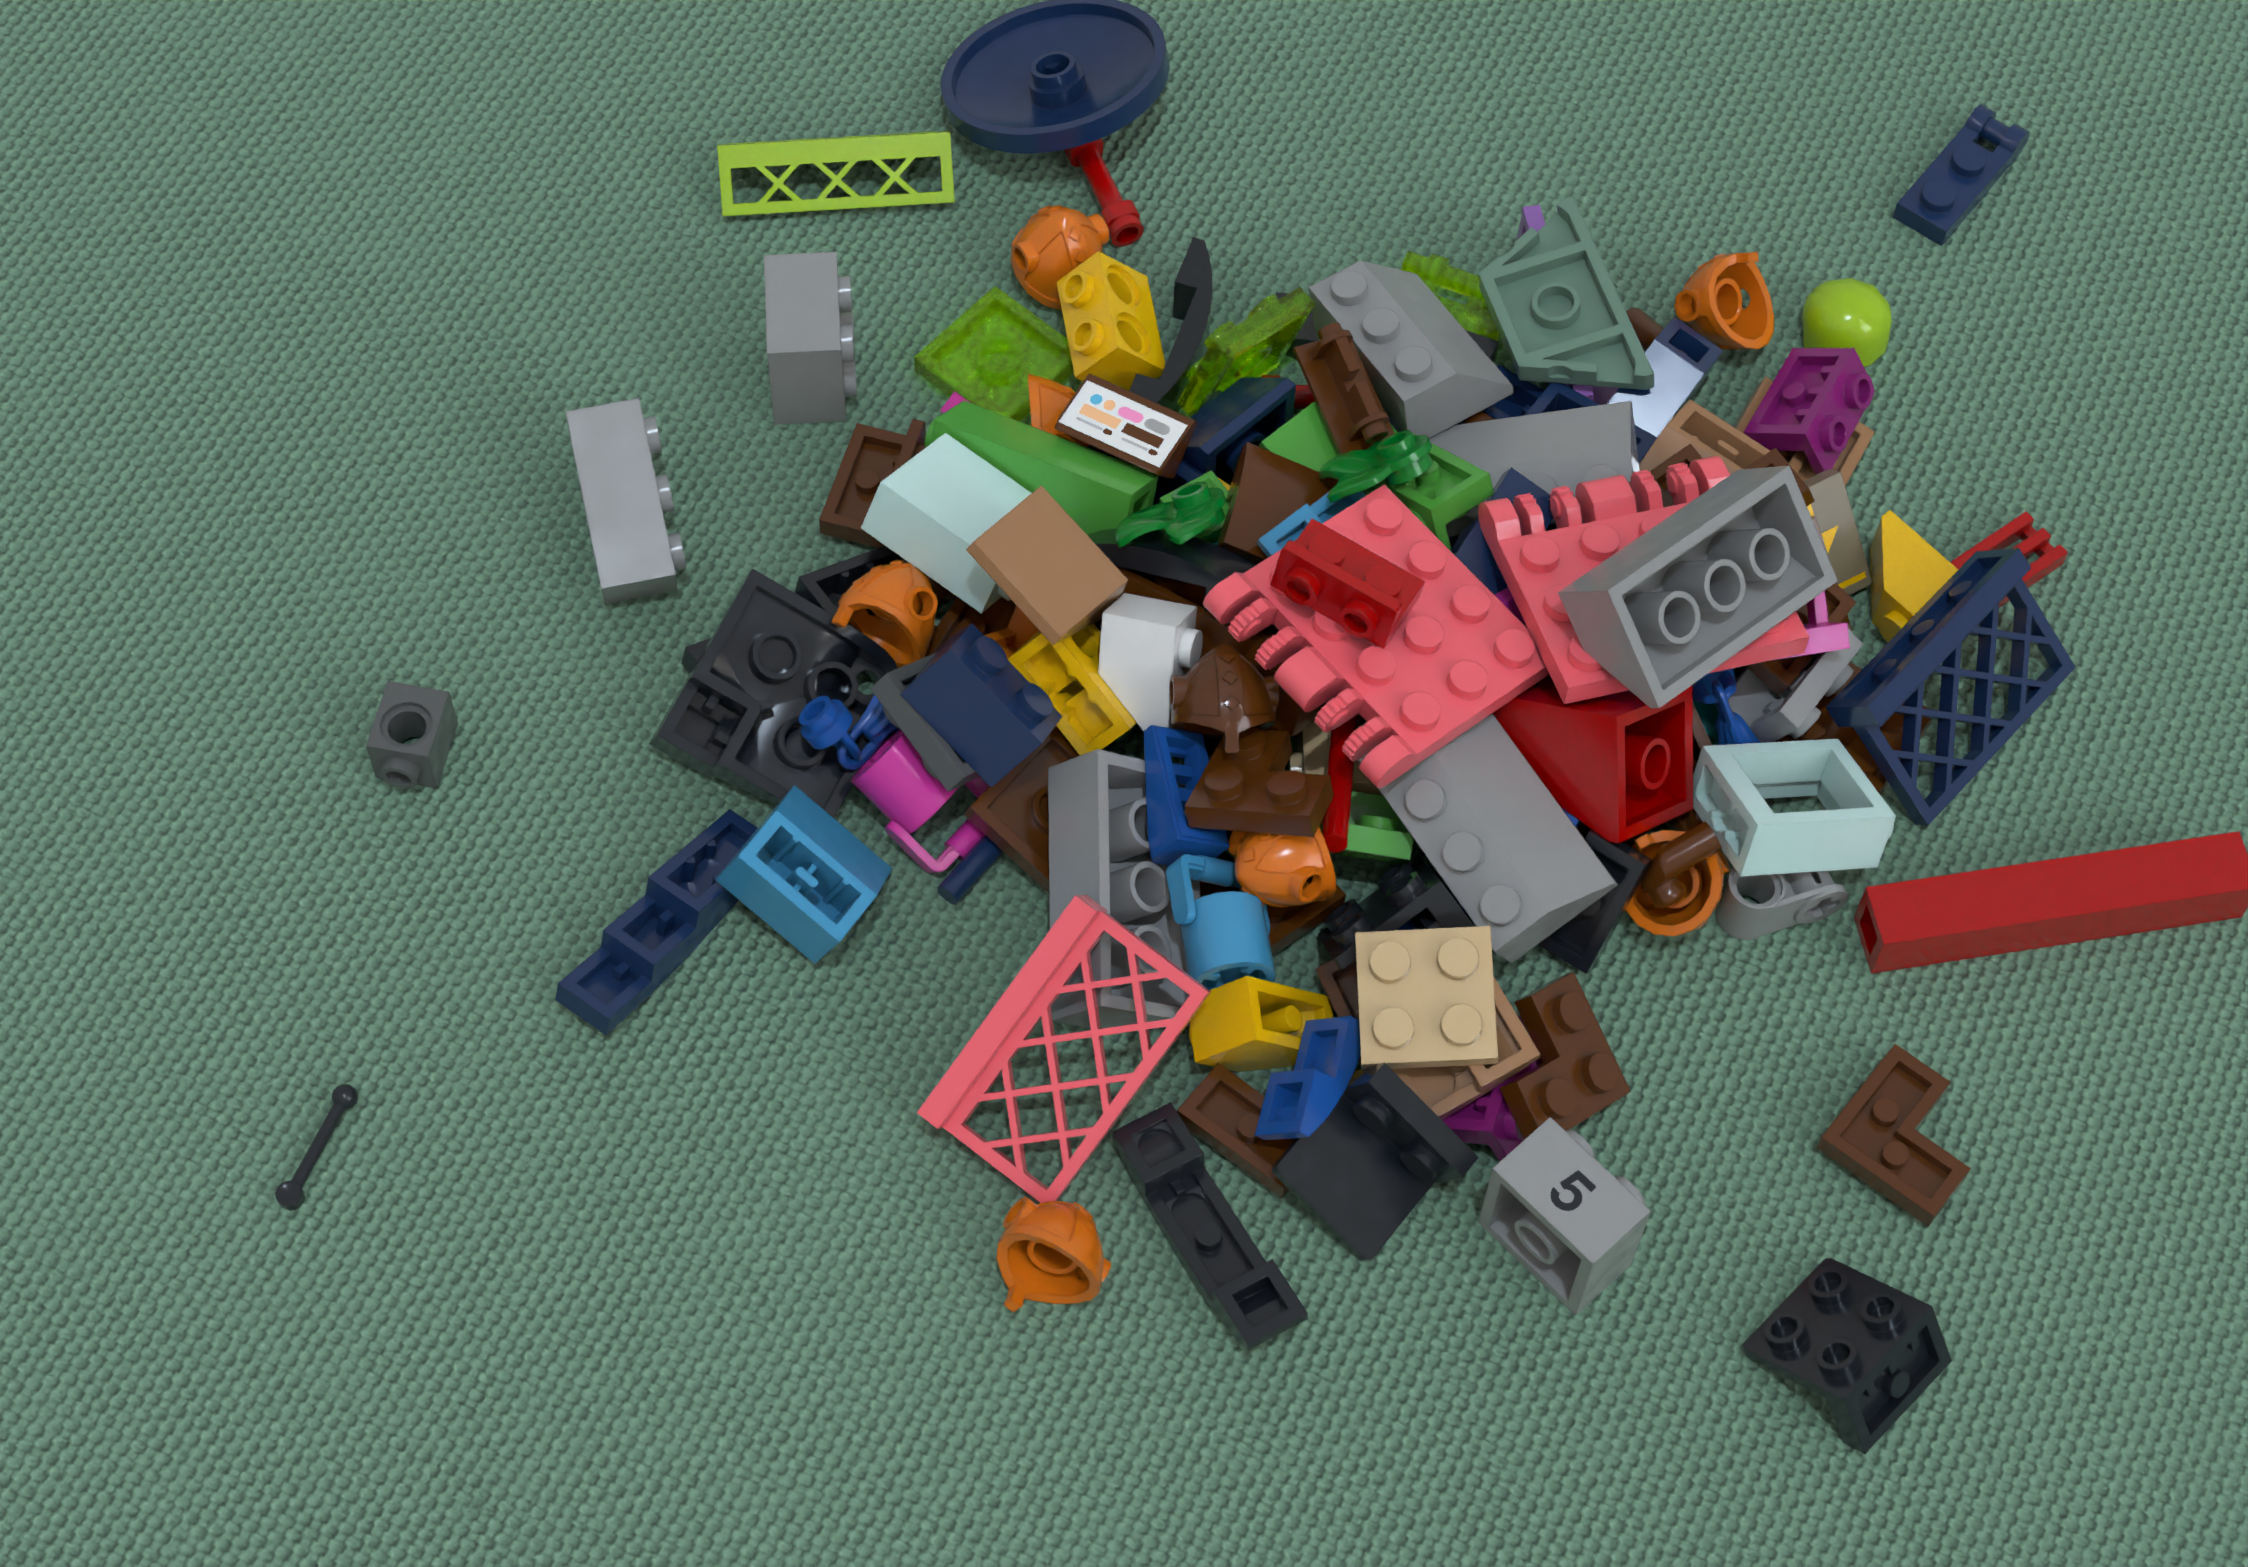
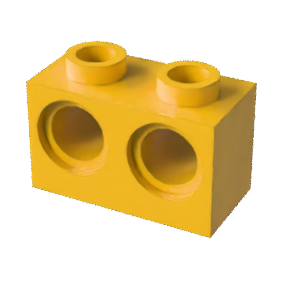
(1110, 322)
(1071, 680)

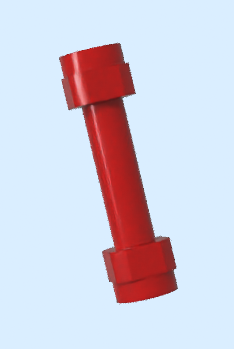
(1119, 214)

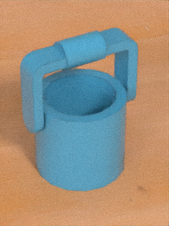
(1220, 932)

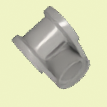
(1783, 902)

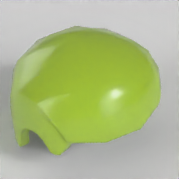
(1847, 316)

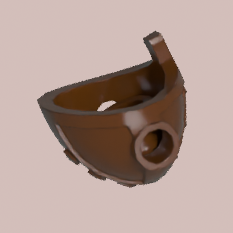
(1223, 697)

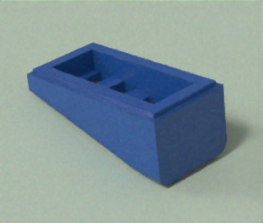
(1166, 823)

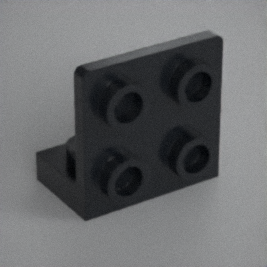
(1402, 893)
(1372, 1160)
(1855, 1346)

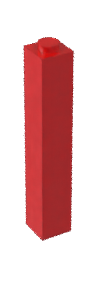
(2053, 902)

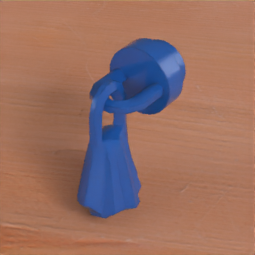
(1717, 689)
(827, 723)

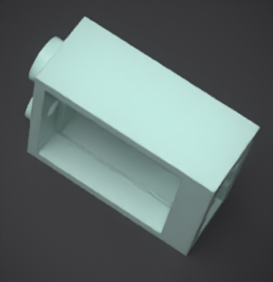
(1738, 777)

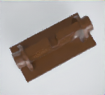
(1343, 390)

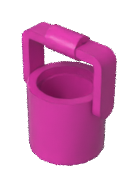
(909, 796)

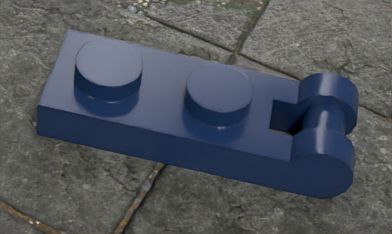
(1960, 176)

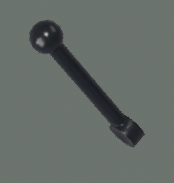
(290, 1193)

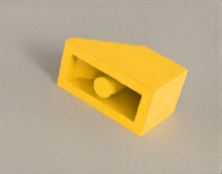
(1903, 574)
(1254, 1024)

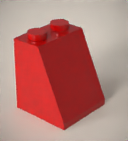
(1607, 756)

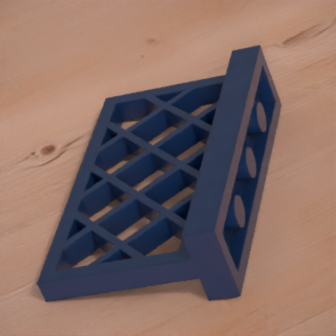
(1936, 638)

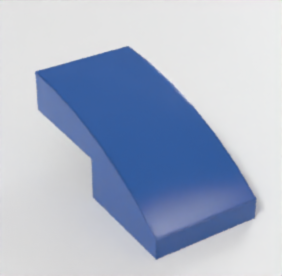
(1304, 1098)

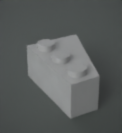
(625, 500)

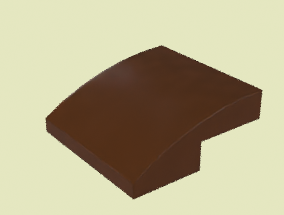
(1263, 495)

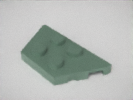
(1563, 309)

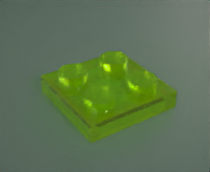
(1246, 348)
(992, 352)

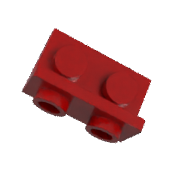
(1346, 583)

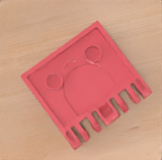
(1545, 562)
(1435, 678)

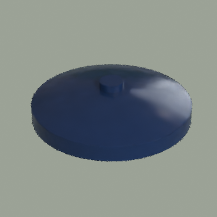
(1055, 75)

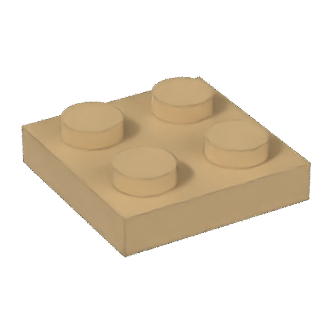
(1426, 997)

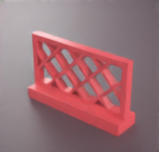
(1015, 1018)

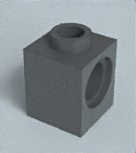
(409, 713)

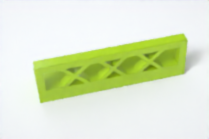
(830, 150)

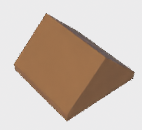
(1049, 567)

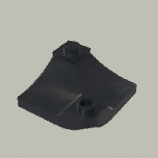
(752, 683)

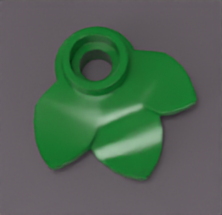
(1393, 459)
(1190, 512)

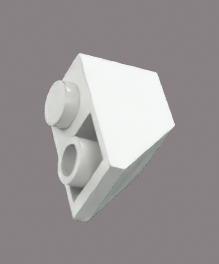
(1140, 650)

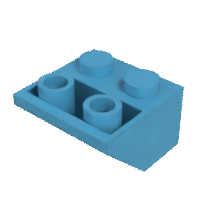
(805, 875)

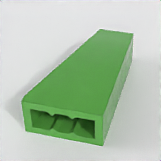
(1084, 482)

